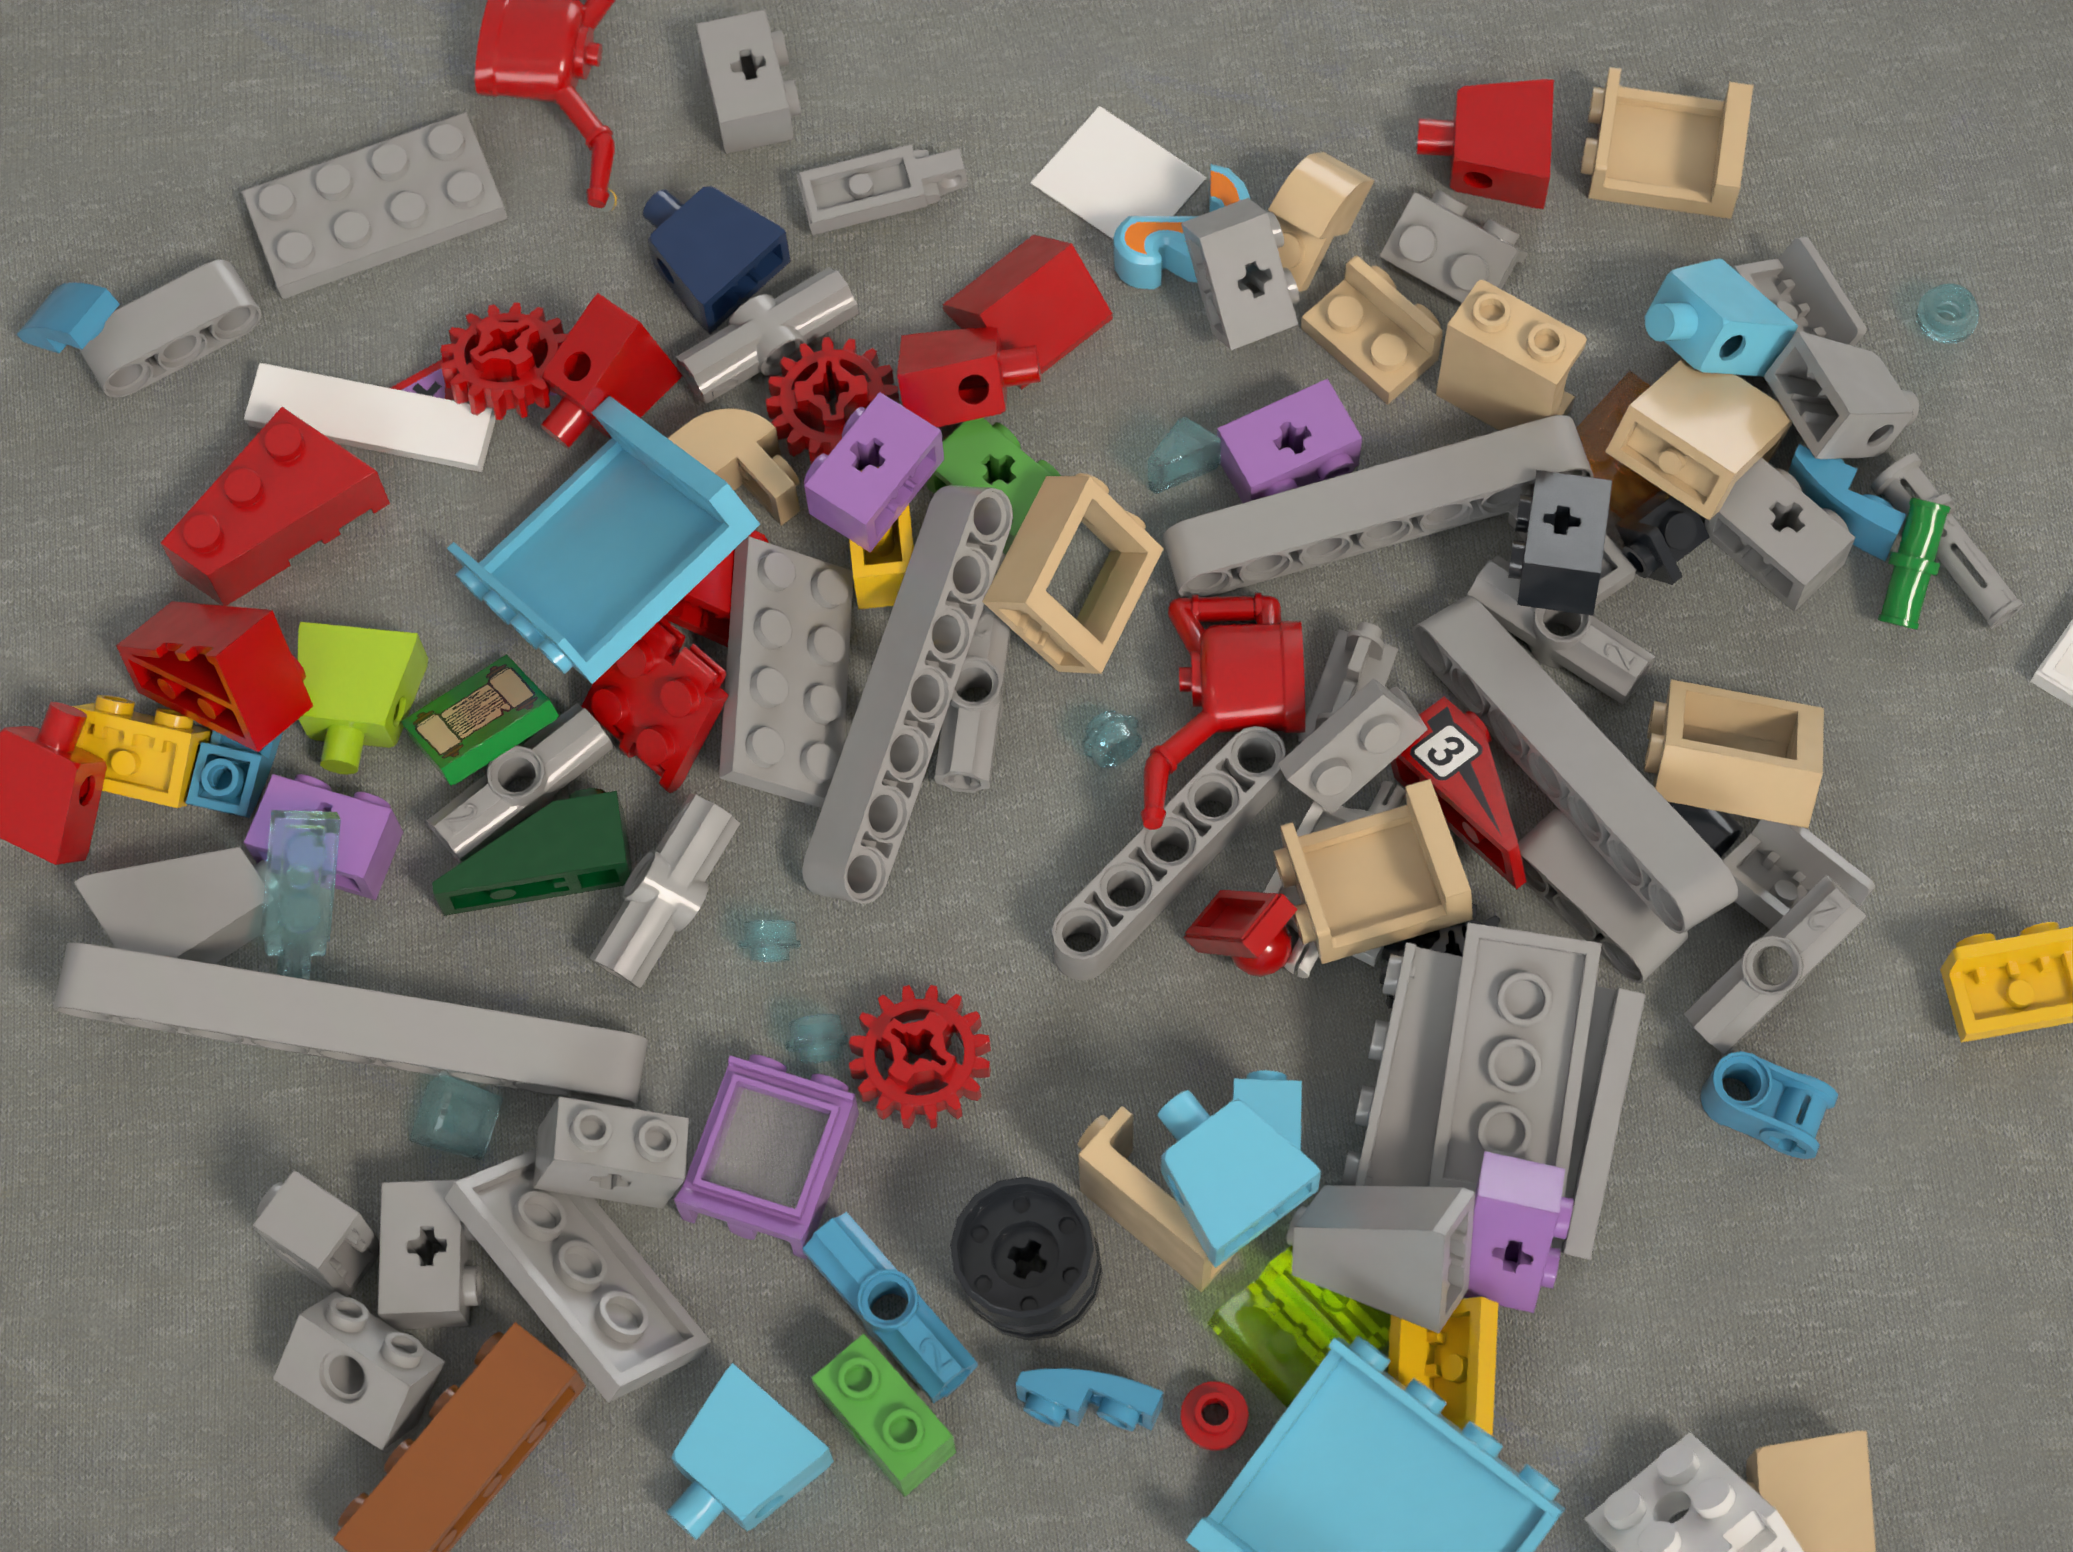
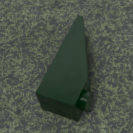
(554, 853)

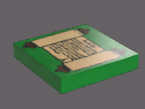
(479, 719)

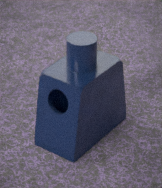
(713, 251)

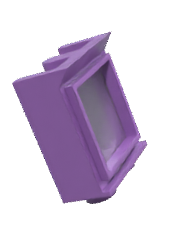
(769, 1151)

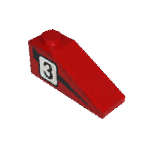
(1466, 783)

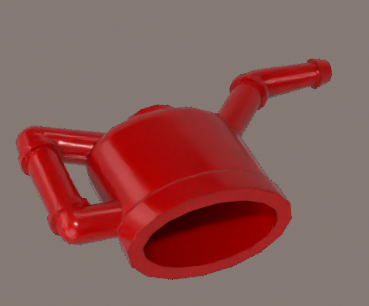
(540, 55)
(1237, 676)

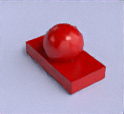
(1247, 929)

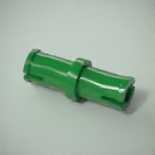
(1914, 563)

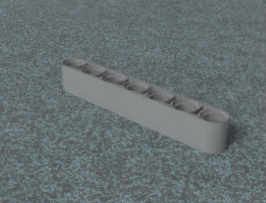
(1369, 508)
(907, 693)
(1576, 765)

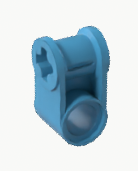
(1773, 1104)

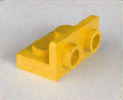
(142, 752)

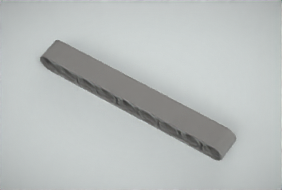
(350, 1024)

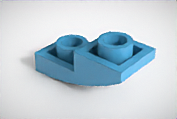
(69, 317)
(1866, 515)
(230, 775)
(1067, 1392)

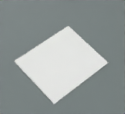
(1116, 174)

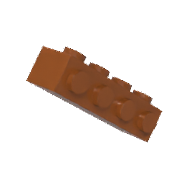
(466, 1451)

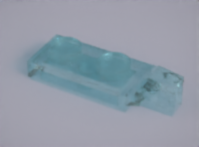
(299, 888)

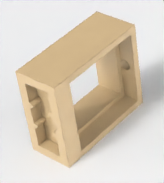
(1021, 582)
(1736, 753)

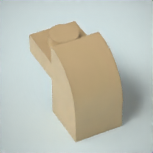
(1313, 207)
(745, 452)

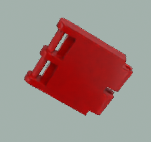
(660, 702)

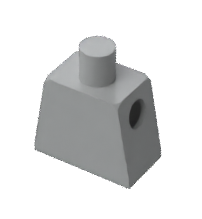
(1840, 397)

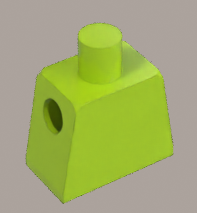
(358, 688)

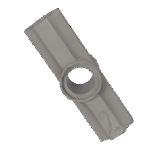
(766, 332)
(1591, 652)
(972, 727)
(550, 757)
(665, 890)
(1806, 933)

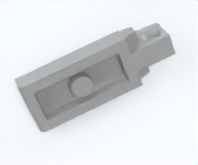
(878, 186)

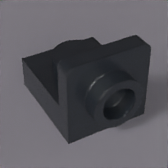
(1660, 536)

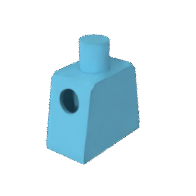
(1718, 320)
(1231, 1173)
(743, 1457)

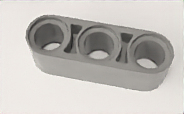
(171, 328)
(1595, 898)

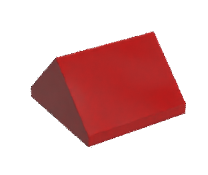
(1034, 298)

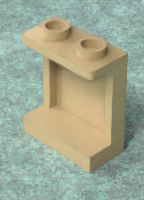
(1667, 148)
(1507, 359)
(1698, 434)
(1376, 878)
(1138, 1201)

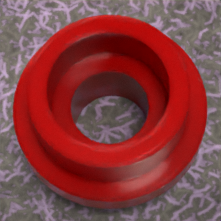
(1210, 1436)

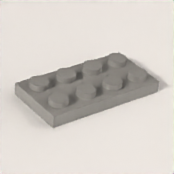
(374, 205)
(786, 672)
(1514, 1052)
(579, 1277)

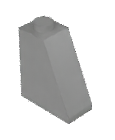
(180, 906)
(1388, 1247)

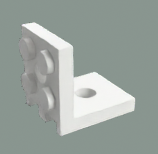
(1721, 1514)

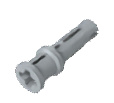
(1996, 600)

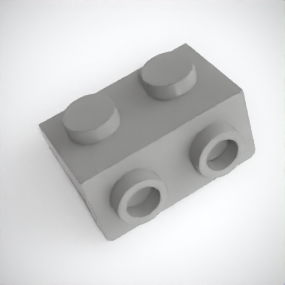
(1449, 249)
(1806, 292)
(1353, 745)
(1782, 865)

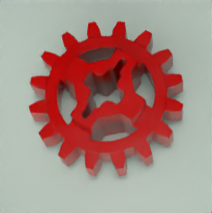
(502, 360)
(803, 394)
(900, 1039)

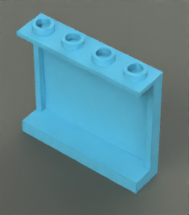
(610, 547)
(1377, 1471)

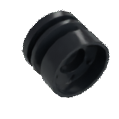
(1015, 1223)

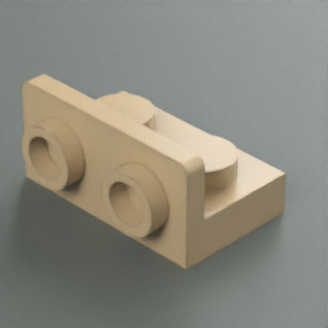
(1375, 330)

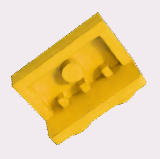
(2011, 982)
(1454, 1362)

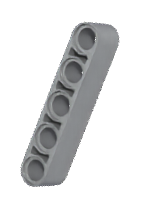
(1160, 880)

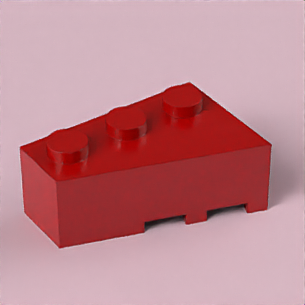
(269, 507)
(219, 669)

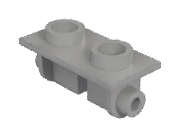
(1351, 665)

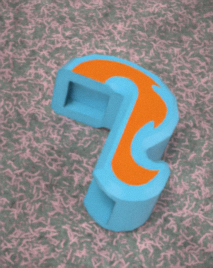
(1157, 242)

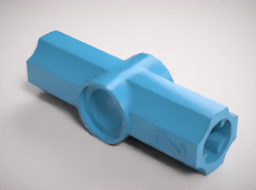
(915, 1338)

